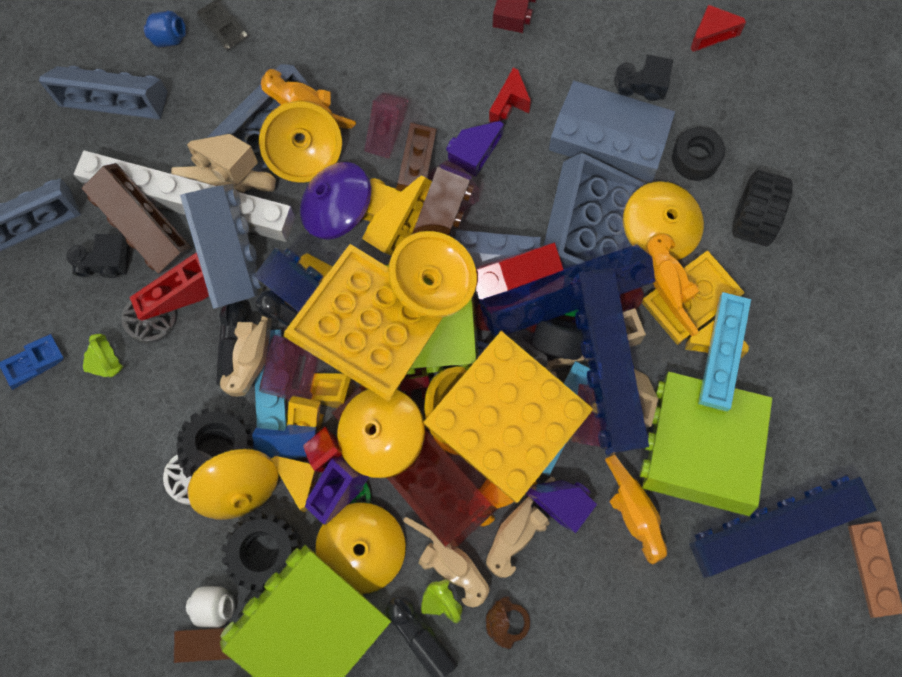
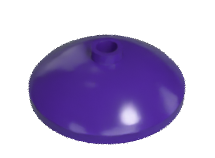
(335, 200)

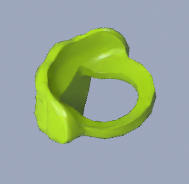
(100, 357)
(439, 600)

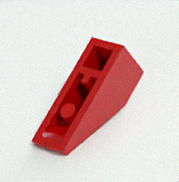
(517, 270)
(172, 290)

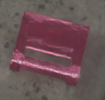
(281, 367)

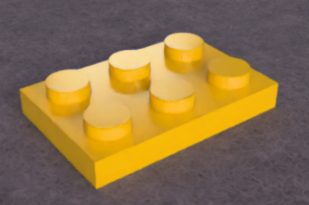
(711, 282)

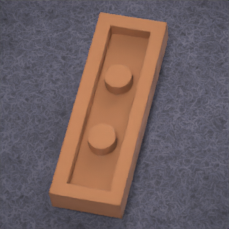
(875, 569)

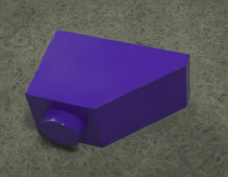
(474, 146)
(334, 490)
(563, 502)

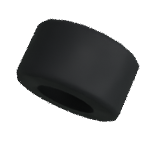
(697, 169)
(558, 339)

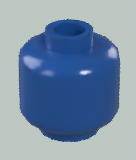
(165, 29)

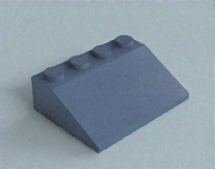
(612, 130)
(589, 210)

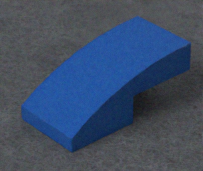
(36, 359)
(283, 443)

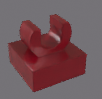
(415, 381)

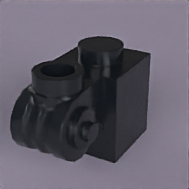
(650, 82)
(108, 257)

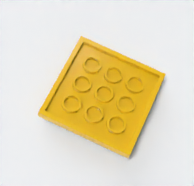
(362, 324)
(508, 417)

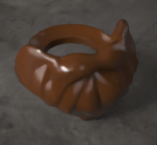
(498, 623)

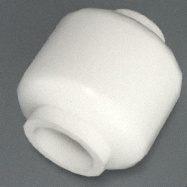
(210, 606)

